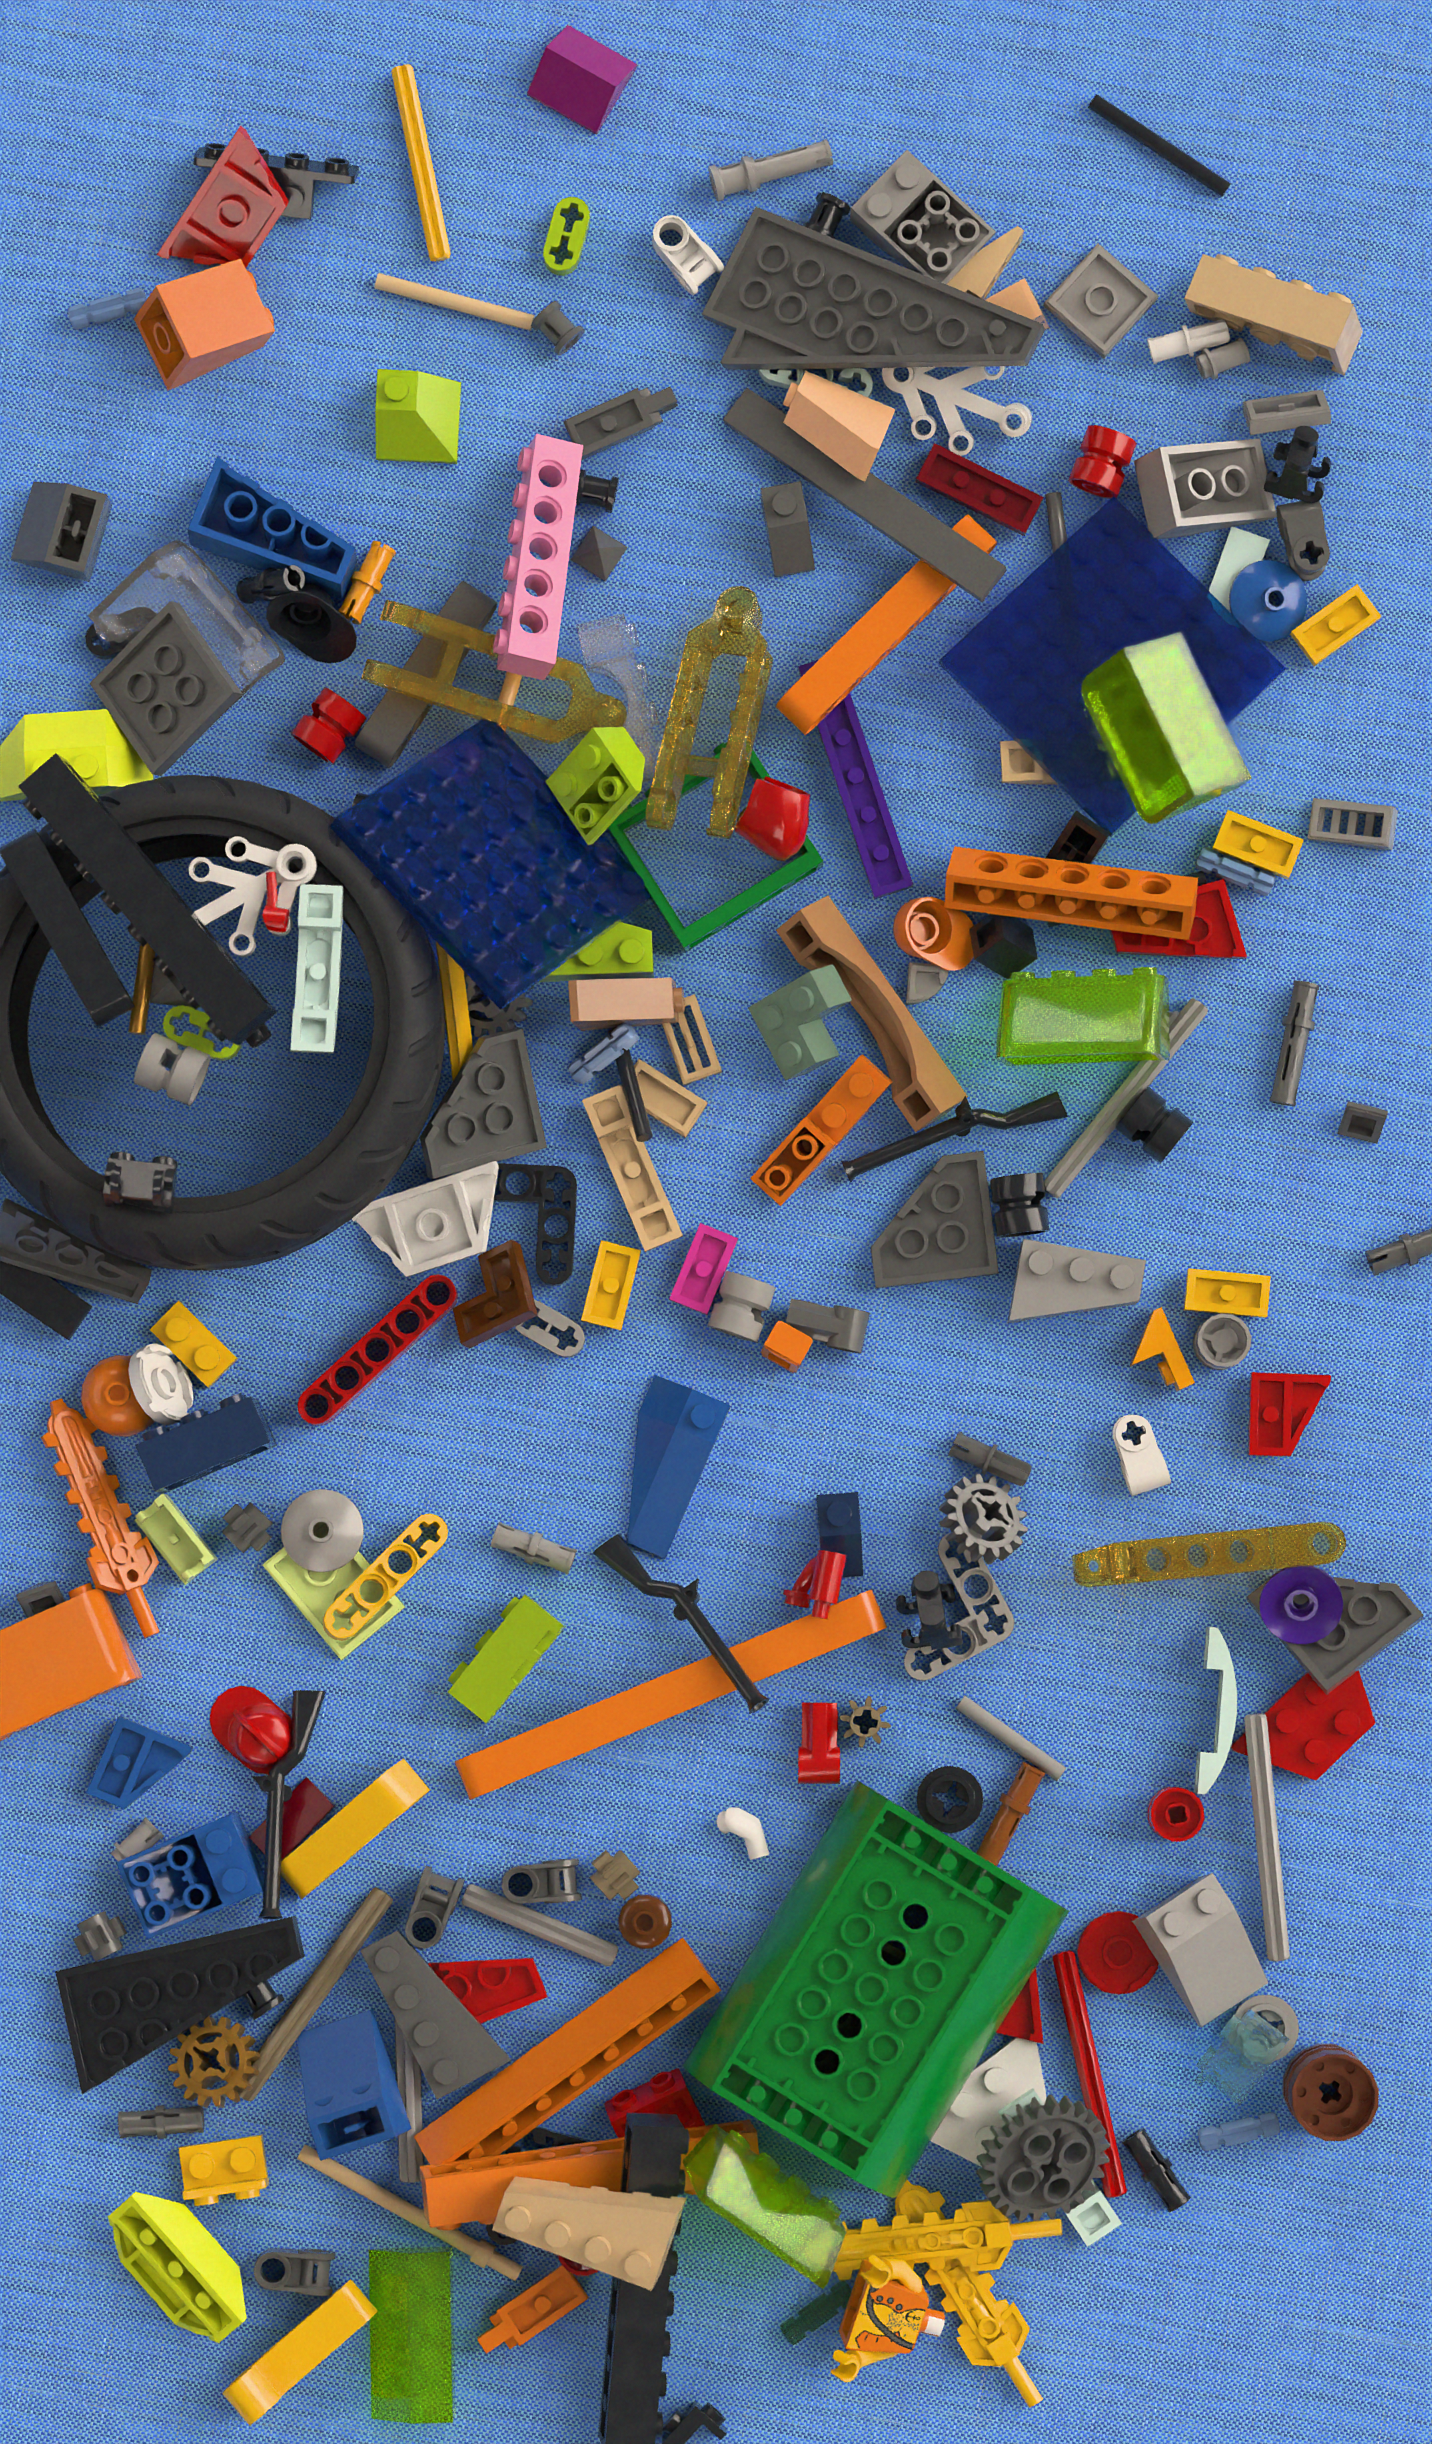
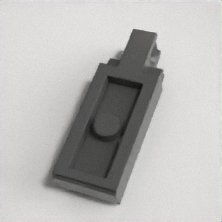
(619, 419)

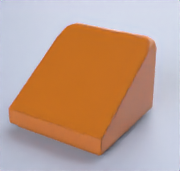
(786, 1346)

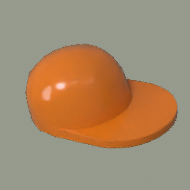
(934, 933)

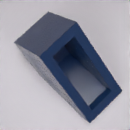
(841, 1529)

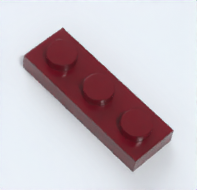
(979, 489)

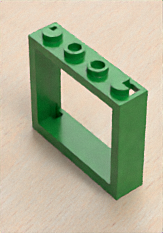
(737, 907)

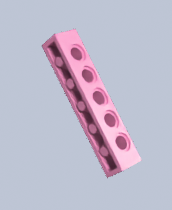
(560, 466)

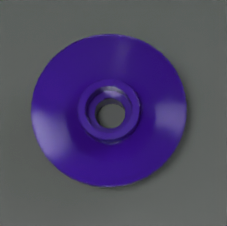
(1305, 1621)

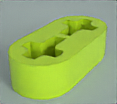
(557, 233)
(197, 1019)

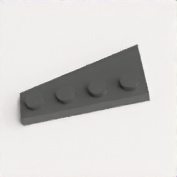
(48, 1249)
(437, 2026)

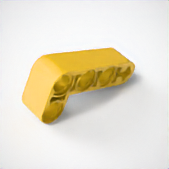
(352, 1828)
(299, 2352)

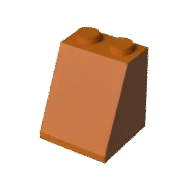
(203, 322)

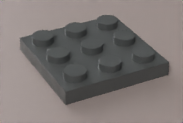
(166, 688)

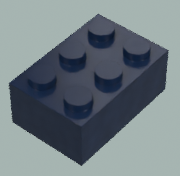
(205, 1443)

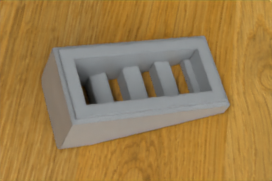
(1388, 827)

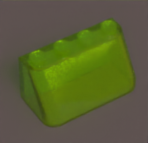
(1163, 728)
(1084, 1018)

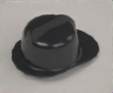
(312, 624)

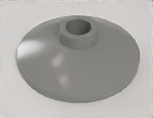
(344, 1533)

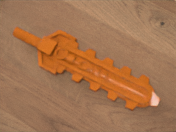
(120, 1558)

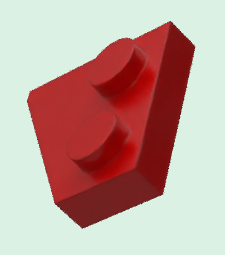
(1281, 1410)

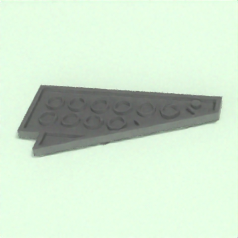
(829, 306)

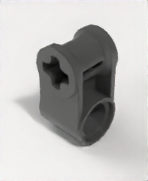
(1303, 531)
(546, 1882)
(433, 1905)
(298, 2271)

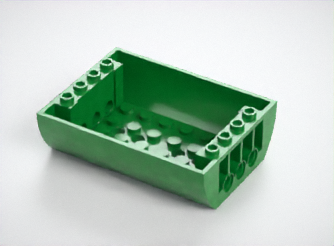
(918, 2018)

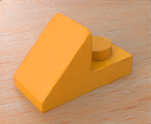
(1157, 1340)

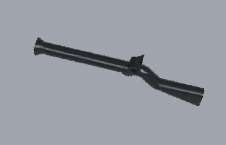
(1040, 1110)
(622, 1560)
(305, 1711)

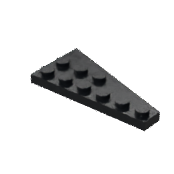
(146, 1998)

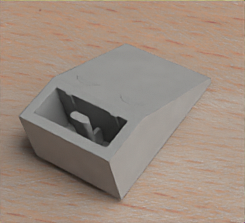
(920, 220)

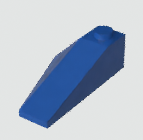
(671, 1451)

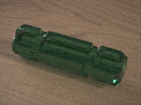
(816, 2312)

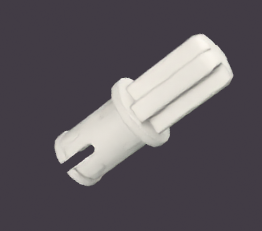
(1188, 340)

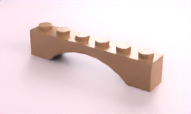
(921, 1080)

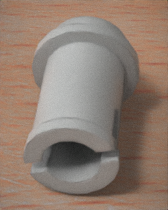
(1222, 358)
(140, 1839)

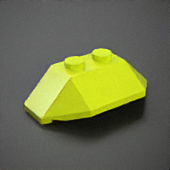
(85, 738)
(179, 2265)

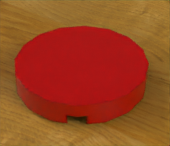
(1115, 1954)

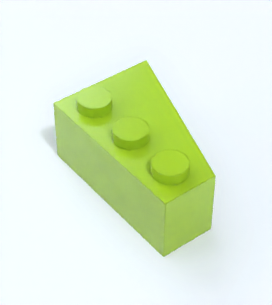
(617, 954)
(504, 1657)

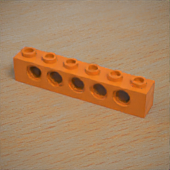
(1071, 893)

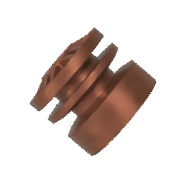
(1328, 2116)

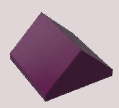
(580, 78)

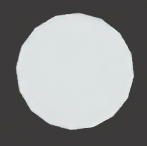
(160, 1384)

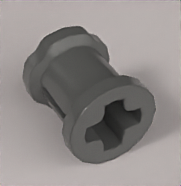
(557, 328)

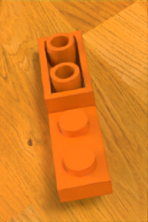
(821, 1130)

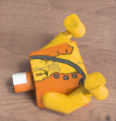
(883, 2316)

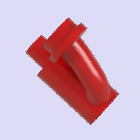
(824, 1577)

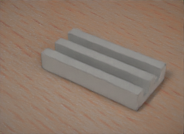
(1286, 412)

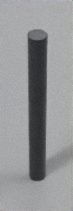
(1159, 145)

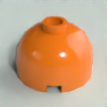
(111, 1400)

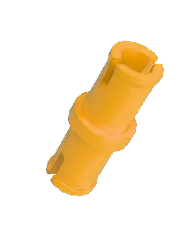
(366, 582)

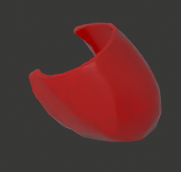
(775, 818)

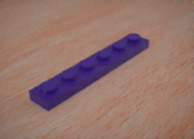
(863, 798)

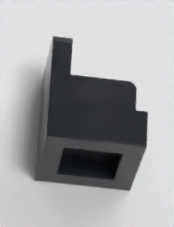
(1003, 944)

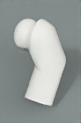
(746, 1826)

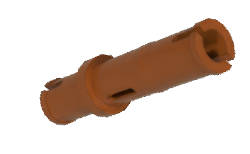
(1010, 1812)

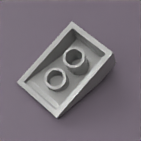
(1203, 487)
(1202, 1948)

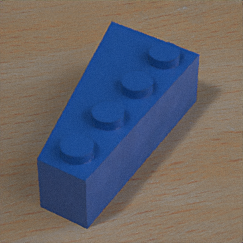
(262, 532)

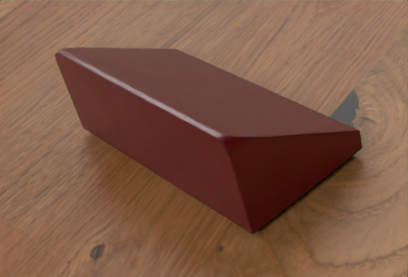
(300, 1817)

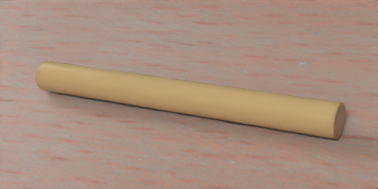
(454, 301)

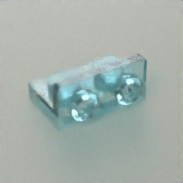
(1243, 2057)

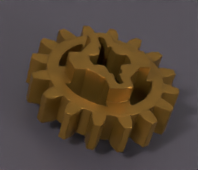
(203, 2074)

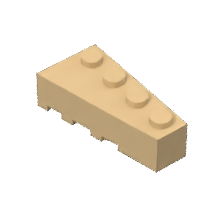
(1276, 310)
(593, 2226)

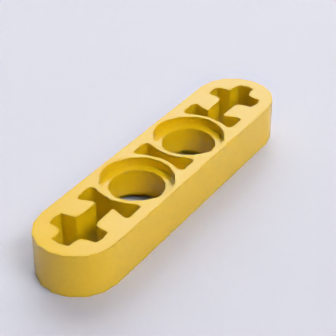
(382, 1574)

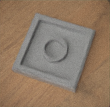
(1101, 301)

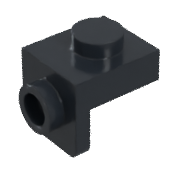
(683, 2426)

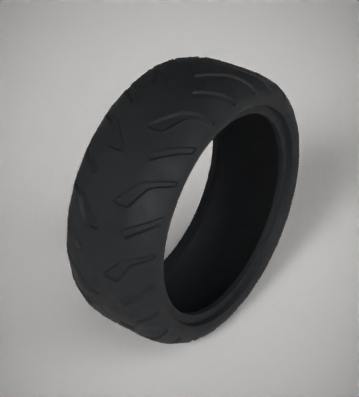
(365, 1148)

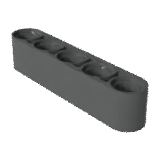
(399, 715)

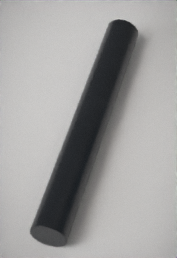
(633, 1095)

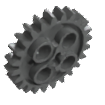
(1043, 2158)

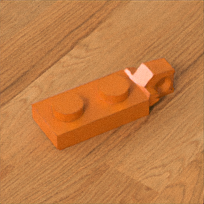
(534, 2310)

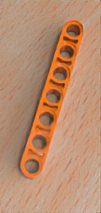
(873, 637)

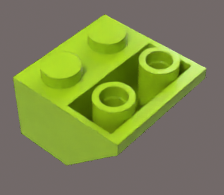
(598, 780)

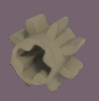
(858, 1711)
(615, 1875)

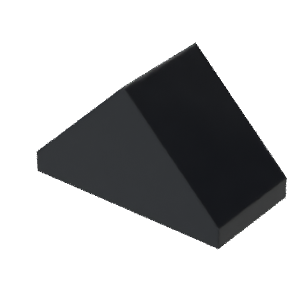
(1079, 841)

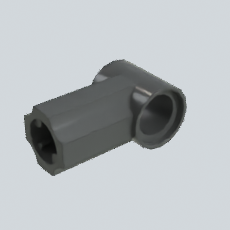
(836, 1326)

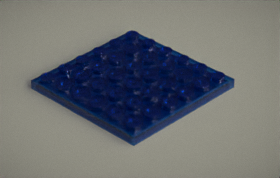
(1070, 616)
(491, 862)

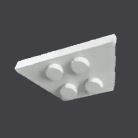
(434, 1220)
(989, 2089)

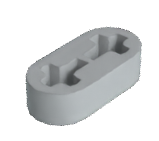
(547, 1340)

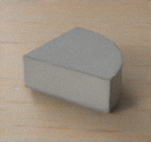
(924, 982)

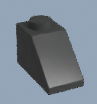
(787, 529)

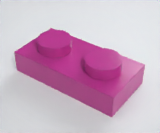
(703, 1269)

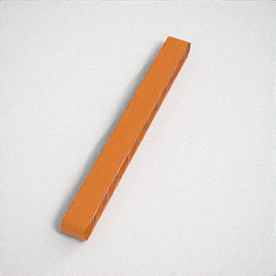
(667, 1696)

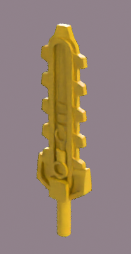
(975, 2235)
(990, 2328)

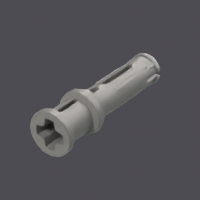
(751, 173)

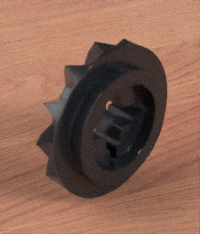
(959, 1816)

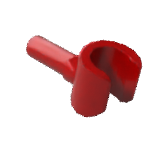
(274, 917)

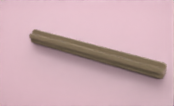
(317, 1989)

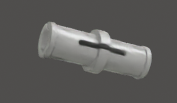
(533, 1548)

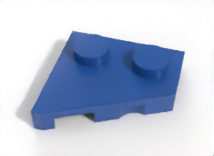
(134, 1762)

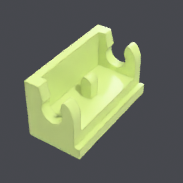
(175, 1538)

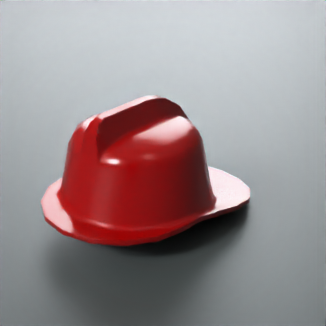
(251, 1727)

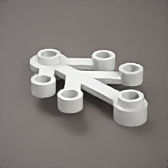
(948, 394)
(251, 889)

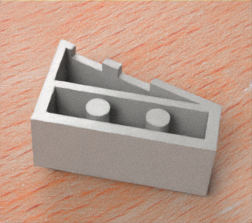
(1071, 1280)

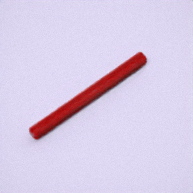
(1088, 2065)

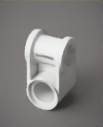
(689, 260)
(1143, 1462)

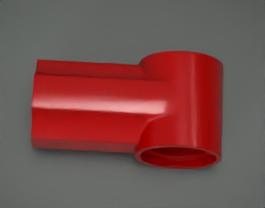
(819, 1751)

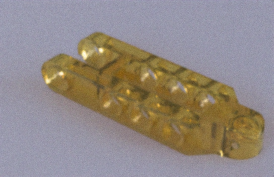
(731, 631)
(586, 708)
(1265, 1547)

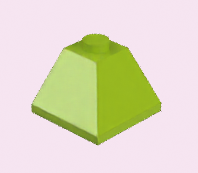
(416, 417)

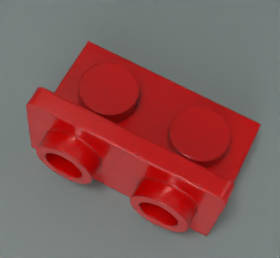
(661, 2095)

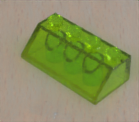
(766, 2203)
(412, 2335)

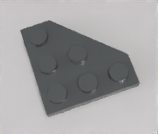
(487, 1109)
(941, 1228)
(1369, 1623)

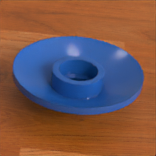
(1251, 605)

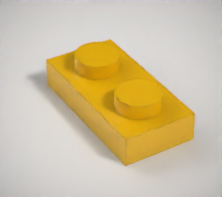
(1335, 625)
(1257, 844)
(611, 1285)
(1227, 1293)
(193, 1344)

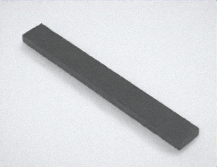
(869, 500)

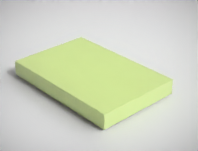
(316, 1591)

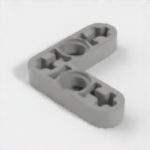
(973, 1624)

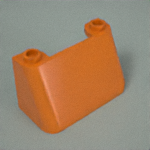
(62, 1659)

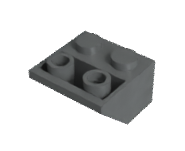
(62, 529)

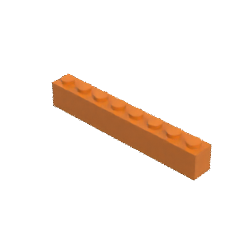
(571, 2058)
(475, 2187)

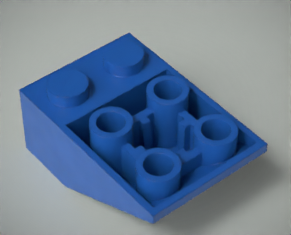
(192, 1875)
(349, 2086)

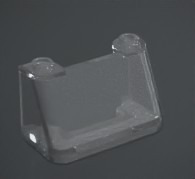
(182, 577)

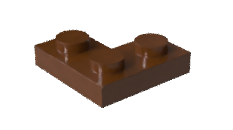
(506, 1299)

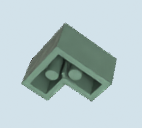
(794, 1023)

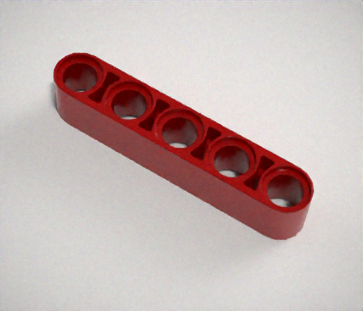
(357, 1355)

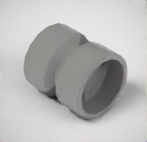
(186, 1066)
(741, 1306)
(1222, 1341)

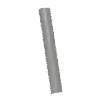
(1010, 1738)

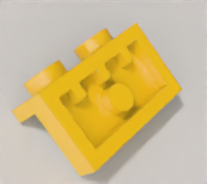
(224, 2168)

